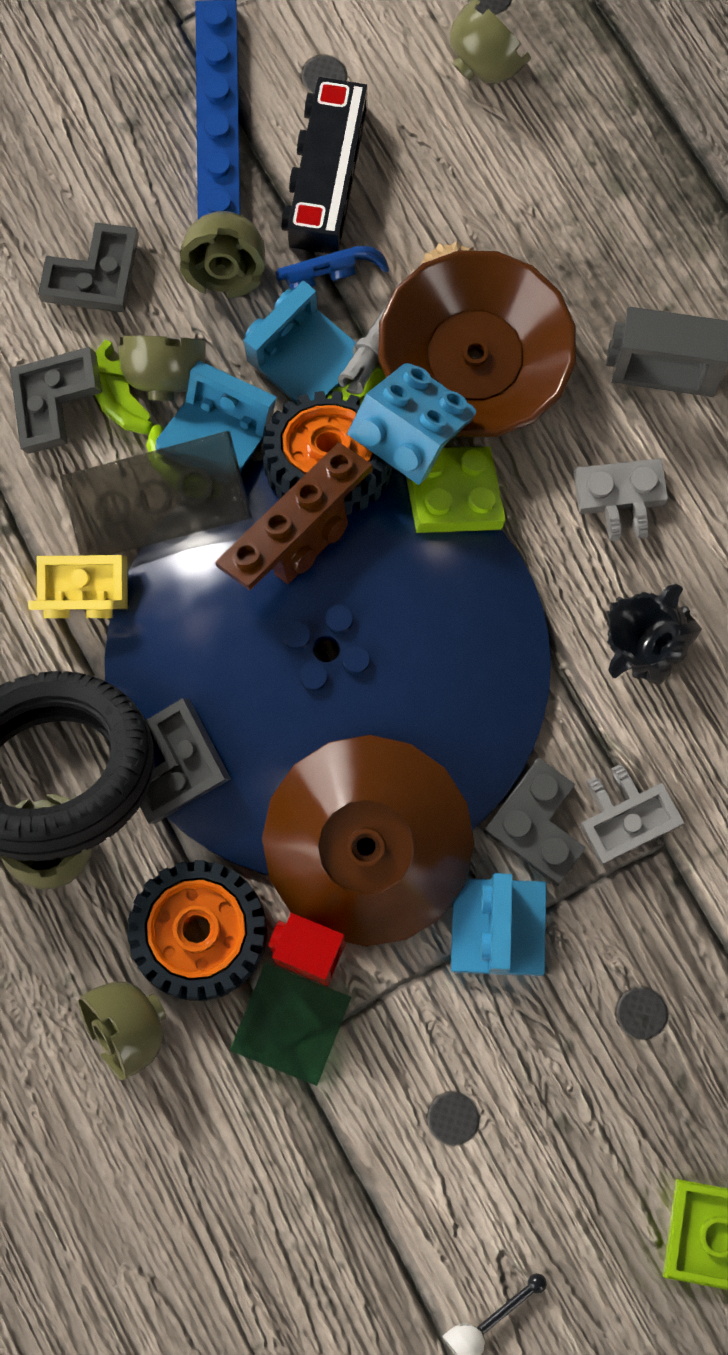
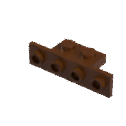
(298, 523)

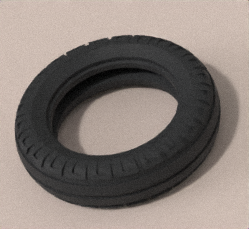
(112, 799)

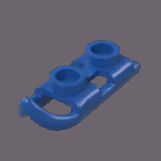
(337, 264)

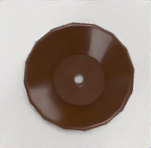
(490, 307)
(379, 793)

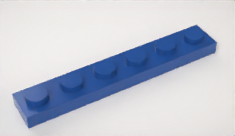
(217, 107)

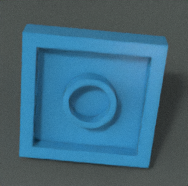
(499, 927)

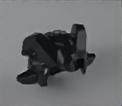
(650, 634)

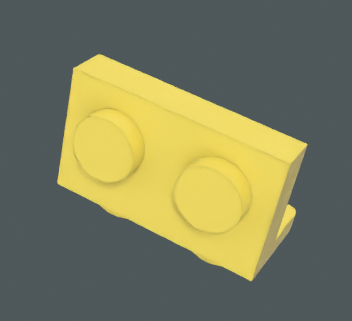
(81, 582)

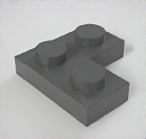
(101, 280)
(41, 390)
(189, 765)
(525, 826)

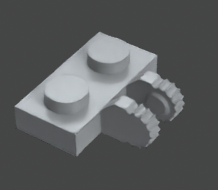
(621, 487)
(630, 823)

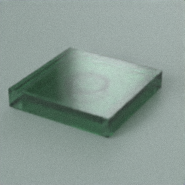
(291, 1024)

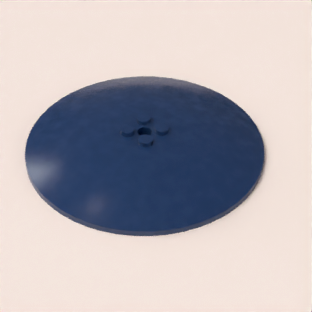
(432, 640)

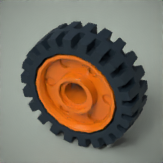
(306, 433)
(161, 921)

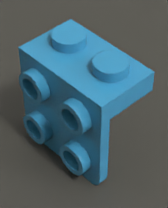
(298, 345)
(221, 404)
(410, 420)

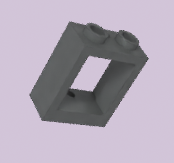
(669, 351)

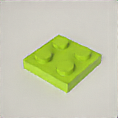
(458, 493)

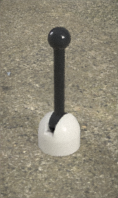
(469, 1339)

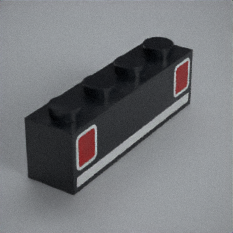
(326, 166)

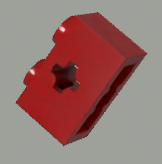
(307, 948)

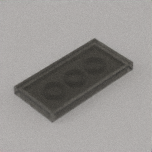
(156, 496)

